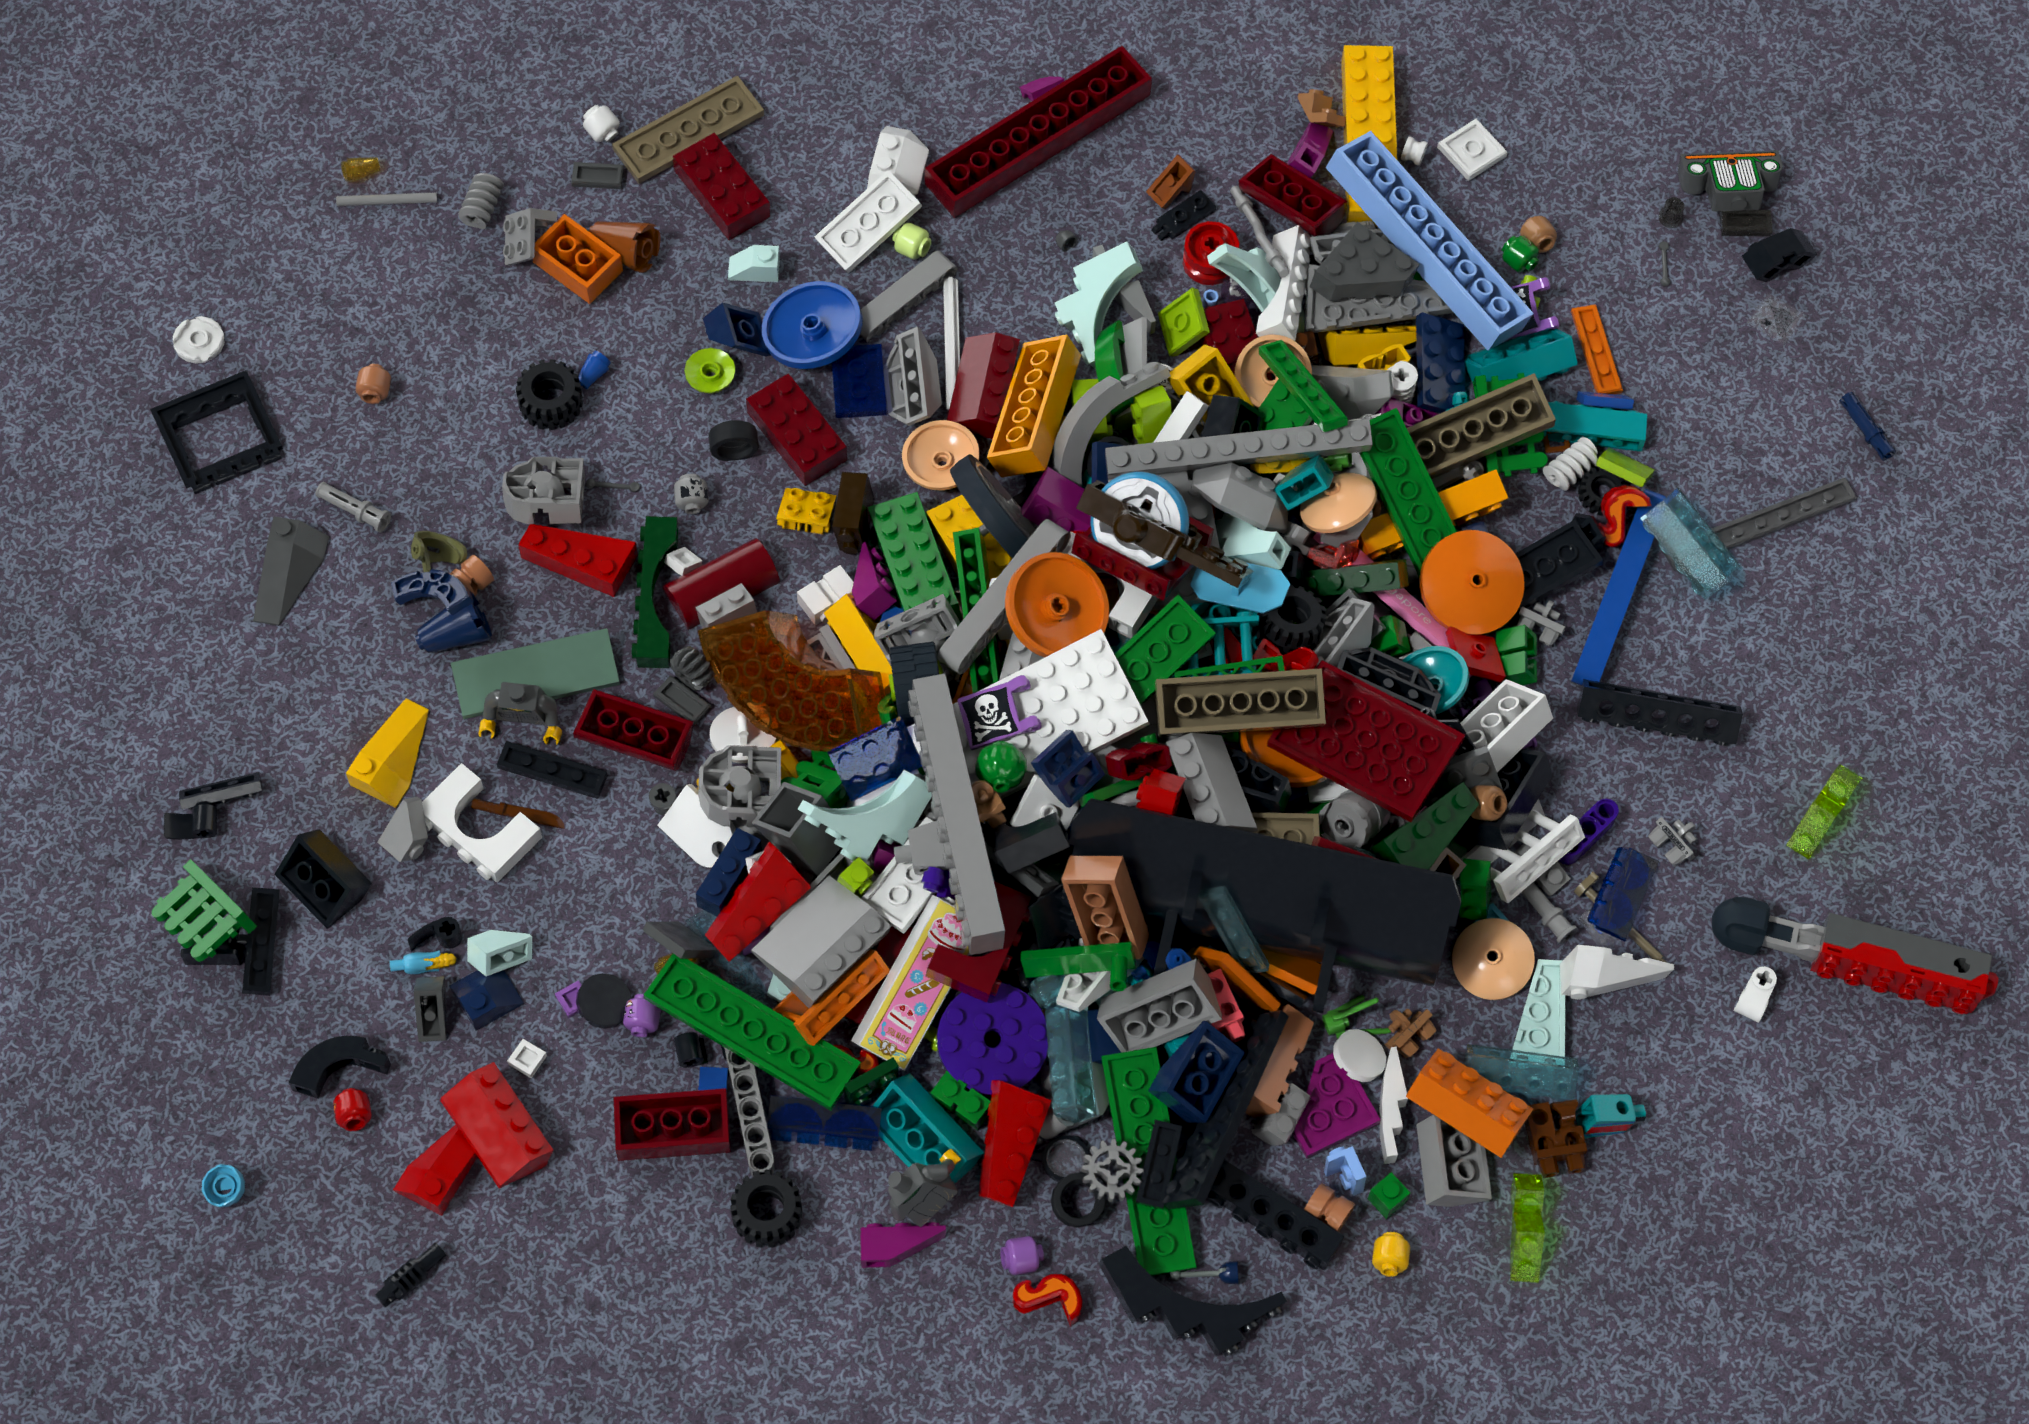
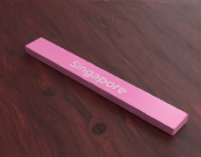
(1407, 608)

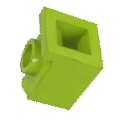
(857, 877)

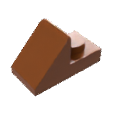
(1175, 178)

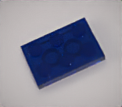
(859, 382)
(875, 758)

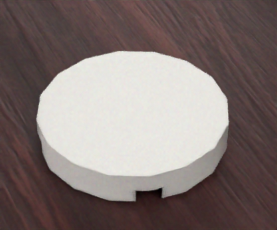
(200, 347)
(1359, 1055)

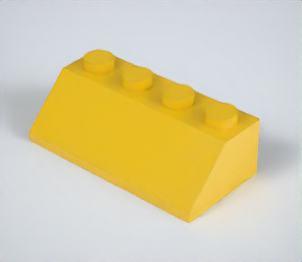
(857, 637)

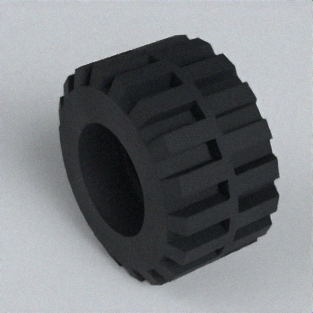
(549, 411)
(1301, 608)
(770, 1230)

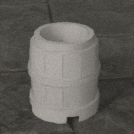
(1352, 820)

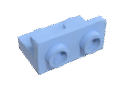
(1352, 1174)

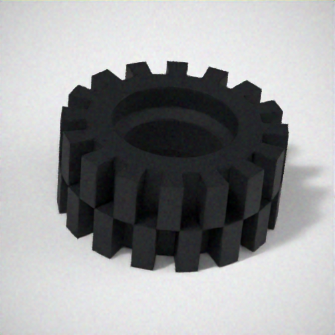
(1592, 479)

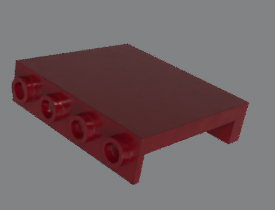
(1156, 582)

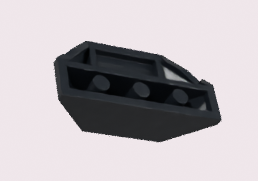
(1390, 676)

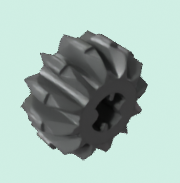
(692, 668)

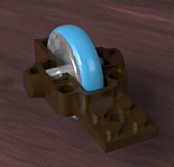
(1154, 528)

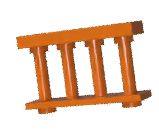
(837, 1001)

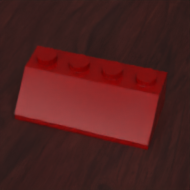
(497, 1125)

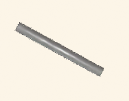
(386, 199)

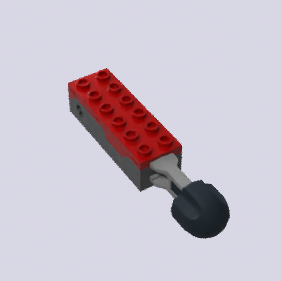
(1863, 954)

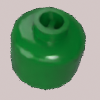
(1520, 254)

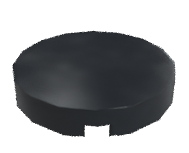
(603, 1000)

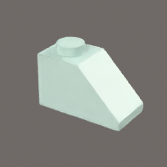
(755, 264)
(498, 950)

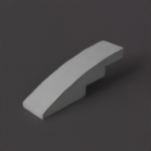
(1132, 299)

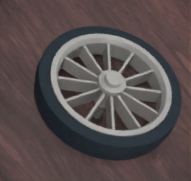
(992, 504)

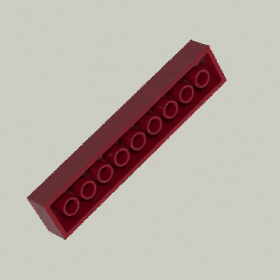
(1037, 131)

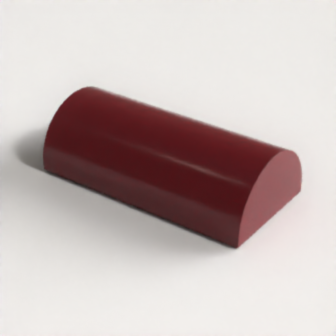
(1294, 196)
(745, 565)
(634, 730)

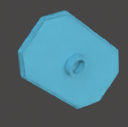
(1260, 594)

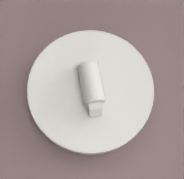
(736, 729)

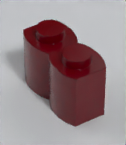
(1137, 761)

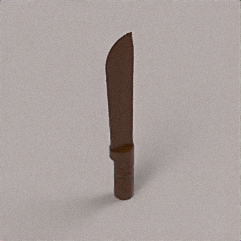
(534, 815)

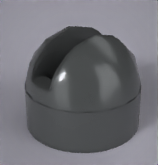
(1064, 237)

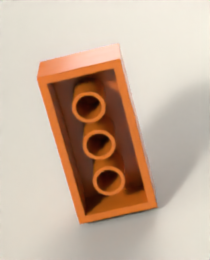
(1469, 1102)

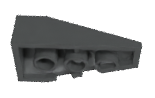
(289, 562)

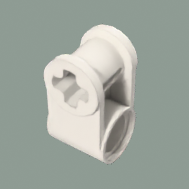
(1755, 996)

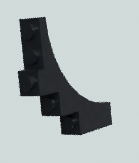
(1219, 1324)

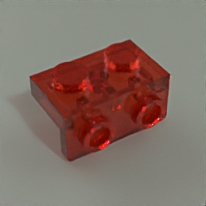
(1333, 557)

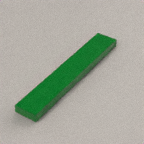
(1303, 386)

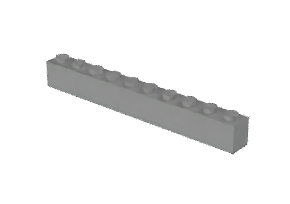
(1238, 449)

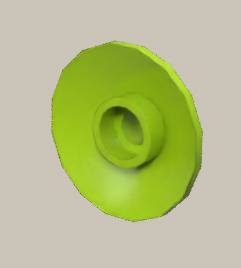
(709, 361)

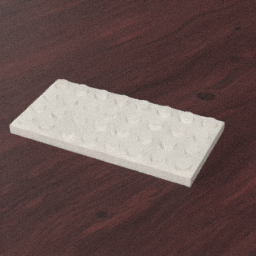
(1069, 690)

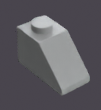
(406, 831)

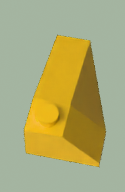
(1351, 345)
(389, 757)

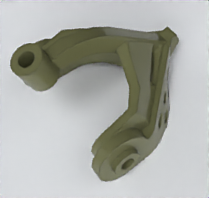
(449, 549)

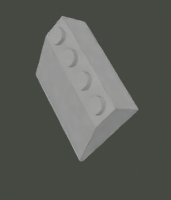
(821, 940)

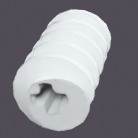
(1404, 381)
(1572, 464)

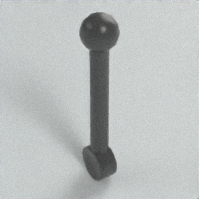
(1663, 246)
(634, 486)

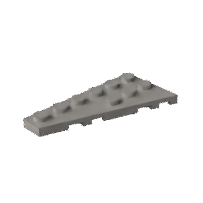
(1347, 313)

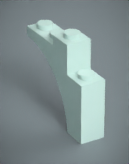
(1251, 273)
(1097, 285)
(1250, 544)
(883, 817)

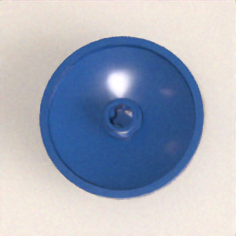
(812, 325)

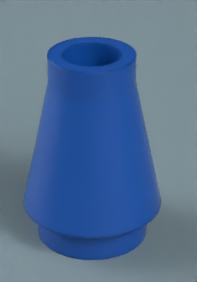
(593, 369)

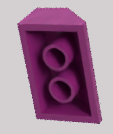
(1056, 500)

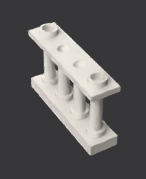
(1537, 859)

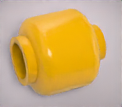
(1391, 1254)

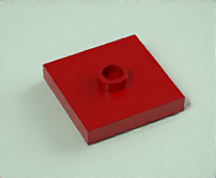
(1478, 652)

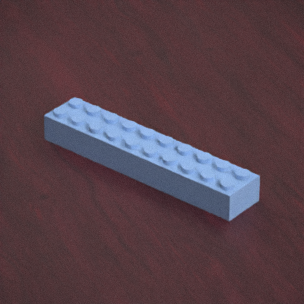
(1431, 239)

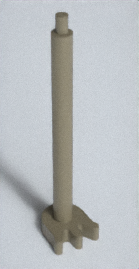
(1585, 888)

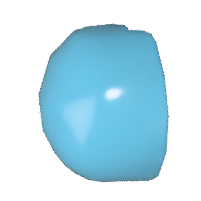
(223, 1178)

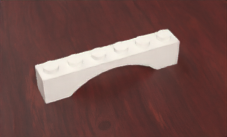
(1283, 311)

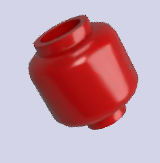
(352, 1109)

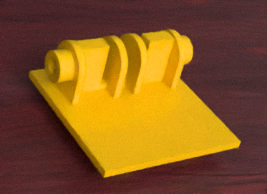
(805, 508)

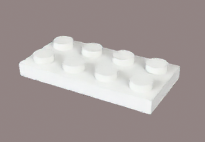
(868, 221)
(899, 893)

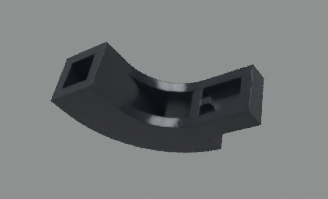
(331, 1055)

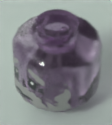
(1233, 291)

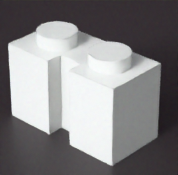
(822, 595)

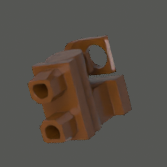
(1553, 1145)

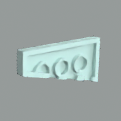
(1544, 1013)

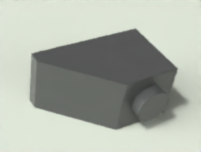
(430, 1008)

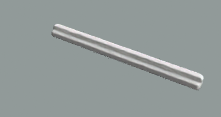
(951, 335)

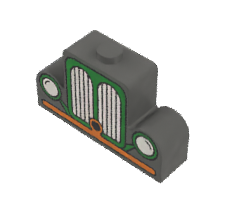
(1731, 178)

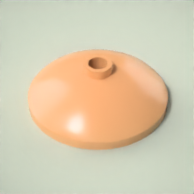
(1252, 369)
(935, 443)
(1341, 505)
(1493, 978)

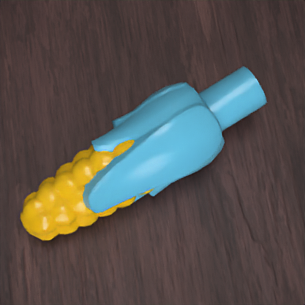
(423, 962)

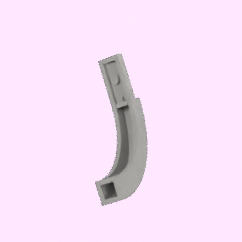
(1090, 410)

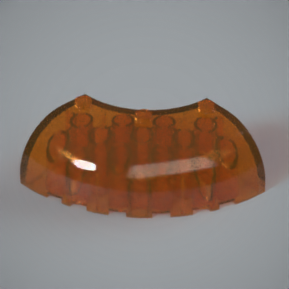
(787, 686)

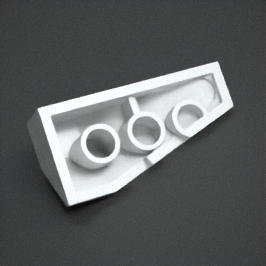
(1597, 971)
(1085, 988)

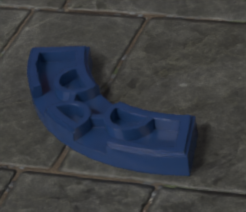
(432, 584)

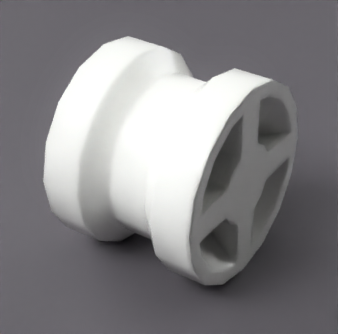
(1414, 151)

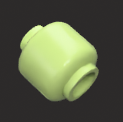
(911, 241)

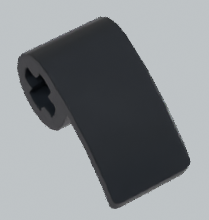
(199, 824)
(438, 927)
(691, 1050)

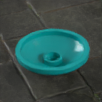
(1445, 671)

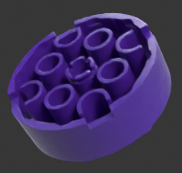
(1021, 1035)

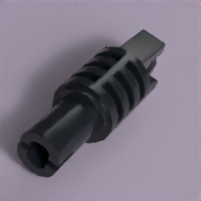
(409, 1275)

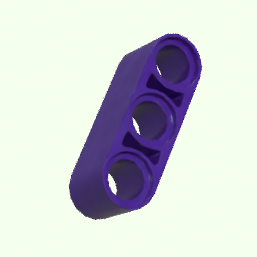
(1596, 824)

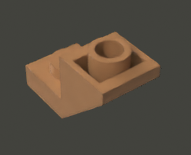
(1319, 109)

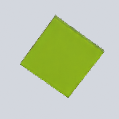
(1183, 322)
(1625, 467)

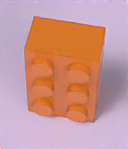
(577, 258)

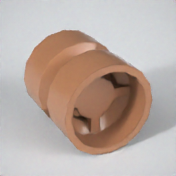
(474, 574)
(1329, 1208)

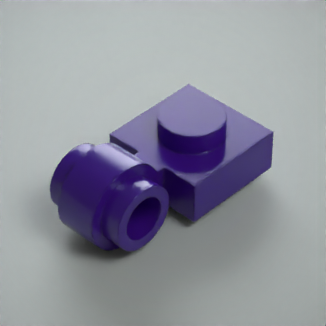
(937, 881)

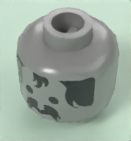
(691, 493)

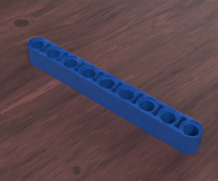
(1616, 597)

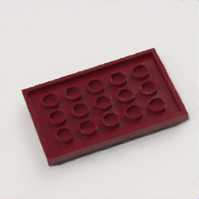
(1372, 744)

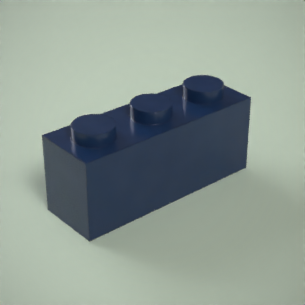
(727, 872)

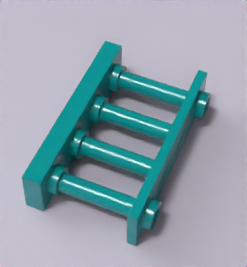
(1244, 621)

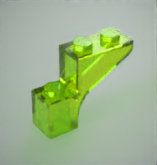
(1824, 811)
(1527, 1227)

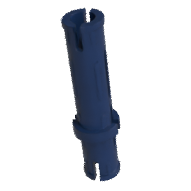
(1873, 434)

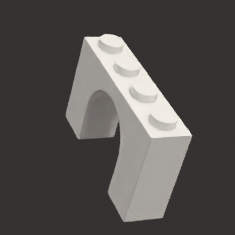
(1131, 607)
(491, 855)

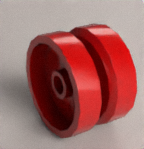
(1200, 243)

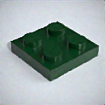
(871, 1082)

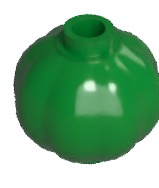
(1001, 766)

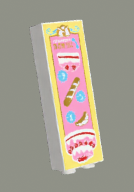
(907, 997)

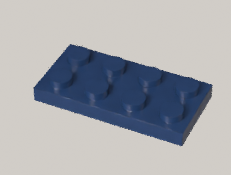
(1439, 362)

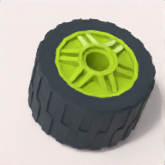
(910, 663)

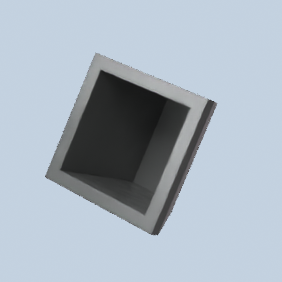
(793, 836)

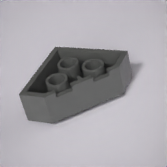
(1363, 268)

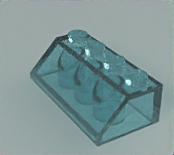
(1691, 544)

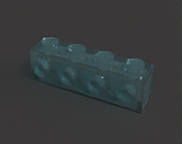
(1070, 1064)
(1525, 1071)

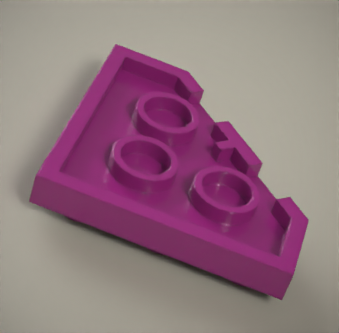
(1335, 1109)

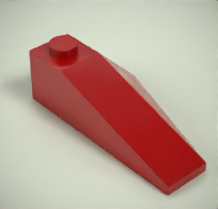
(438, 1172)

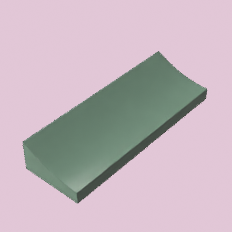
(556, 666)

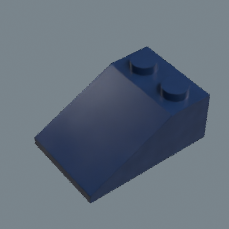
(1197, 1073)

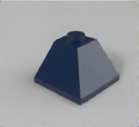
(736, 328)
(486, 997)

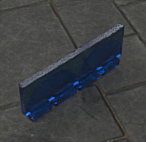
(1622, 892)
(813, 1120)

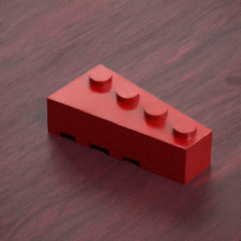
(583, 557)
(757, 902)
(1010, 1140)

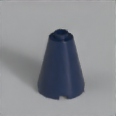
(454, 630)

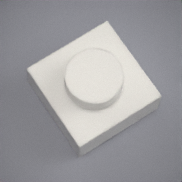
(682, 561)
(527, 1058)

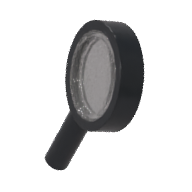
(1062, 1157)

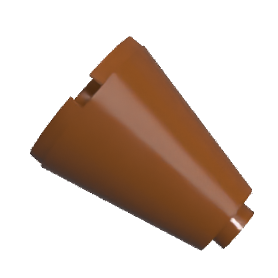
(631, 240)

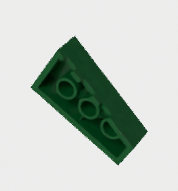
(1430, 832)

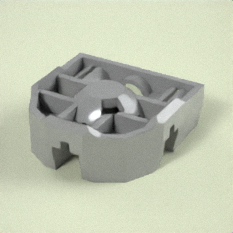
(525, 485)
(938, 624)
(717, 773)

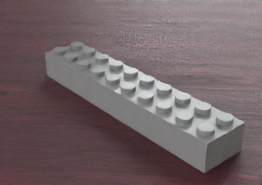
(956, 815)

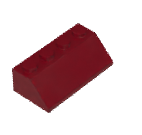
(983, 382)

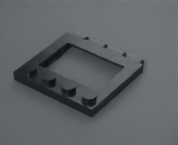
(204, 403)

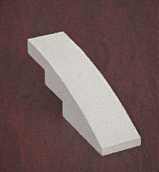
(1391, 1099)

